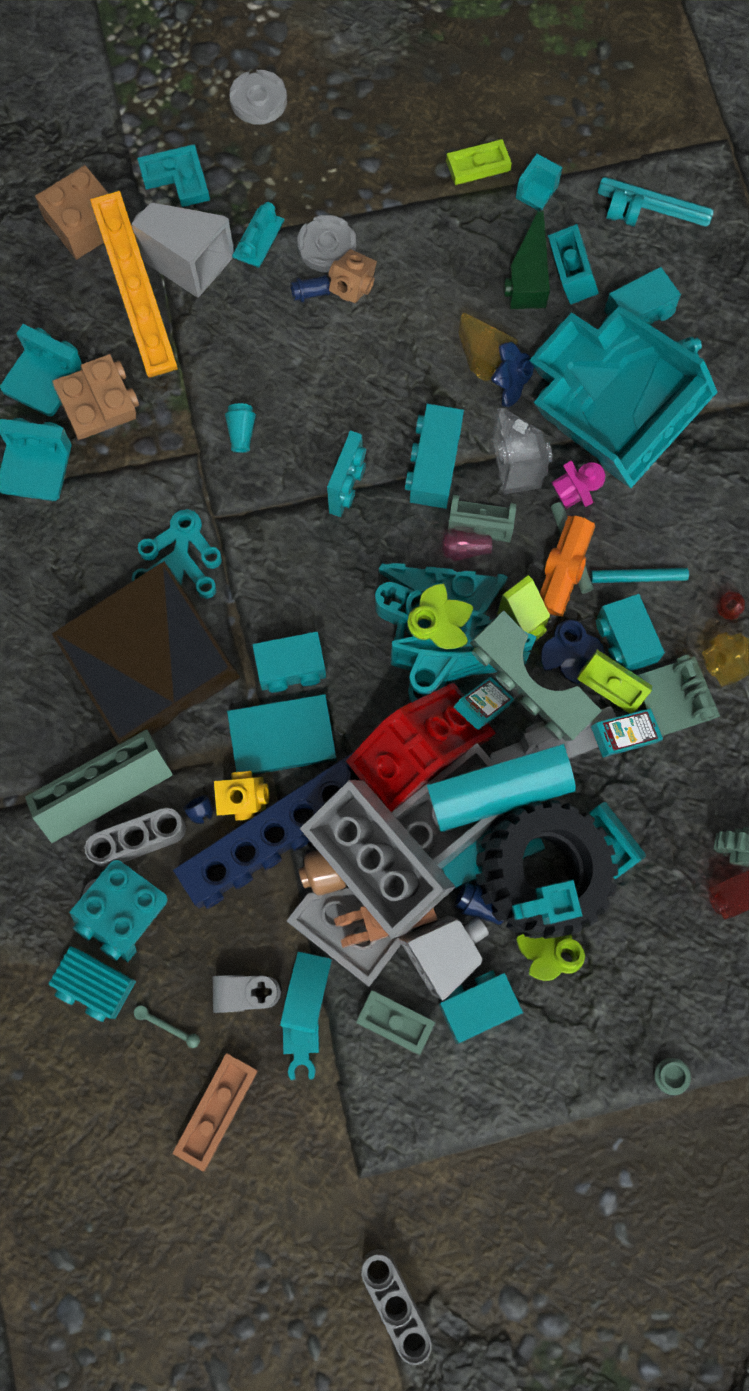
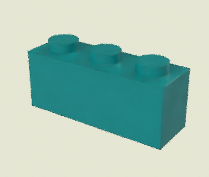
(434, 455)

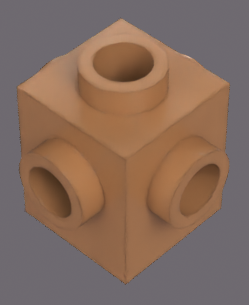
(352, 276)

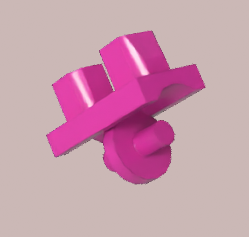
(576, 486)

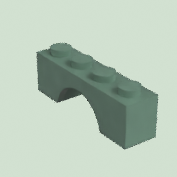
(502, 647)

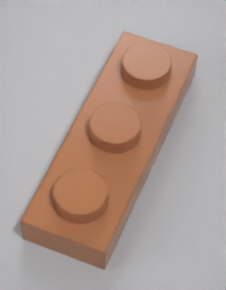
(215, 1112)

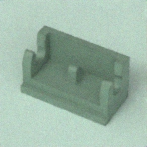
(482, 519)

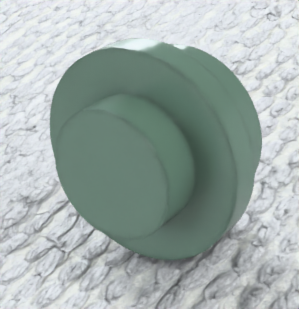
(672, 1076)

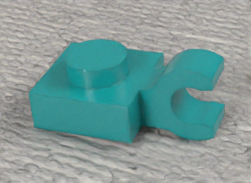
(554, 903)

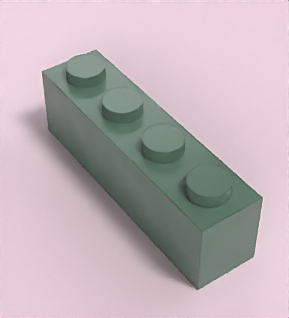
(98, 786)

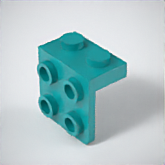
(37, 367)
(33, 459)
(117, 910)

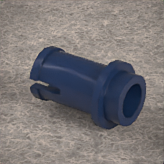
(310, 288)

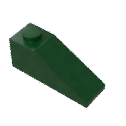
(529, 274)

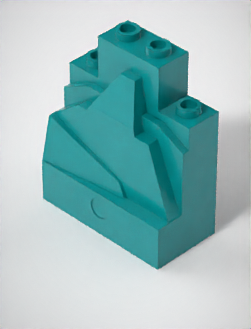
(620, 390)

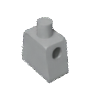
(445, 952)

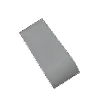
(119, 837)
(401, 1324)

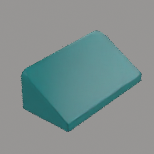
(626, 848)

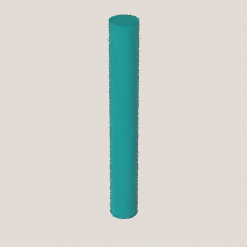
(639, 575)

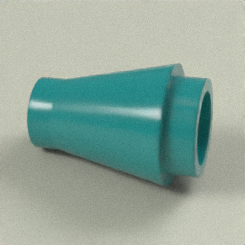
(240, 426)

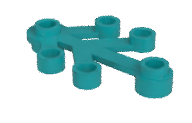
(179, 559)

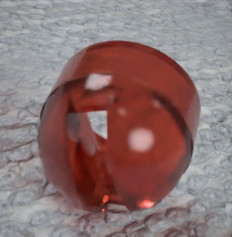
(737, 609)

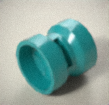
(619, 204)

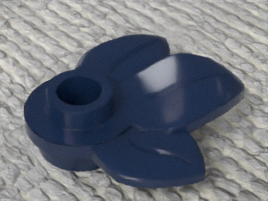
(512, 372)
(569, 655)

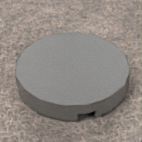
(258, 97)
(325, 241)

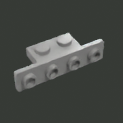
(539, 739)

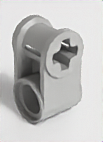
(238, 993)

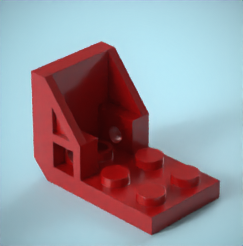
(415, 746)

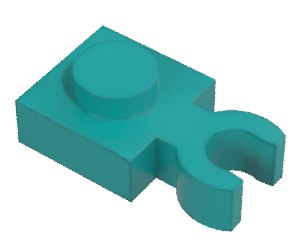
(300, 1044)

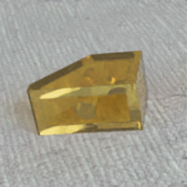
(482, 345)

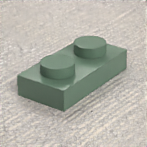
(395, 1022)

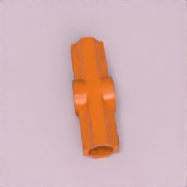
(566, 564)

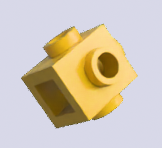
(241, 795)

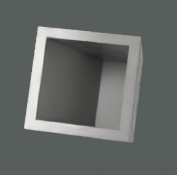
(184, 244)

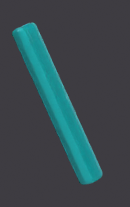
(660, 202)

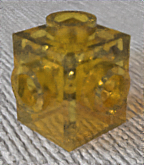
(728, 658)

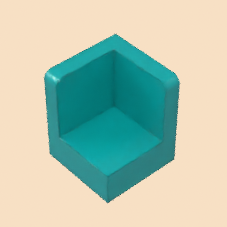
(538, 182)

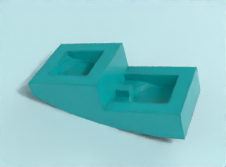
(306, 992)

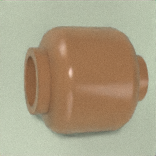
(320, 875)

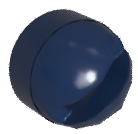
(199, 808)

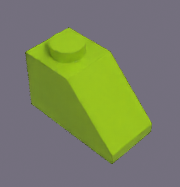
(526, 607)

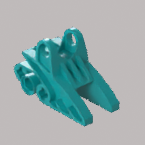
(423, 657)

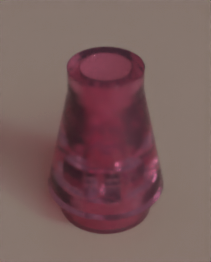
(465, 545)

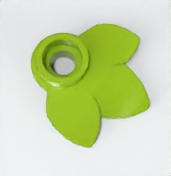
(444, 616)
(547, 957)

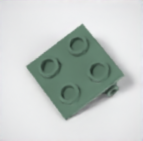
(679, 696)

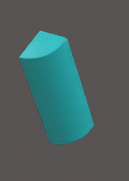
(502, 787)

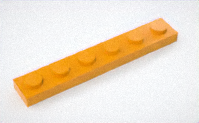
(134, 284)

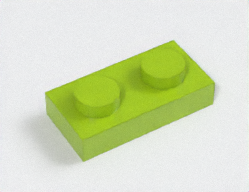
(478, 162)
(614, 682)

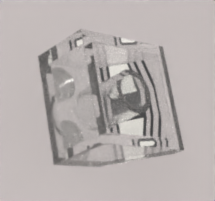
(519, 453)

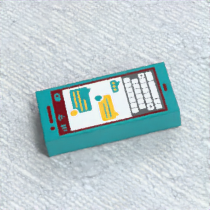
(483, 703)
(626, 732)

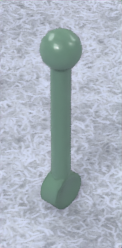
(142, 1013)

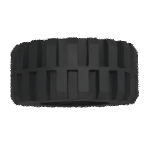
(580, 844)

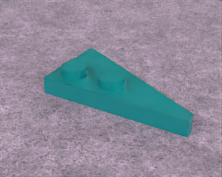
(462, 586)

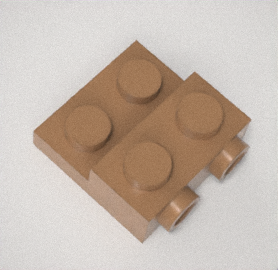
(96, 397)

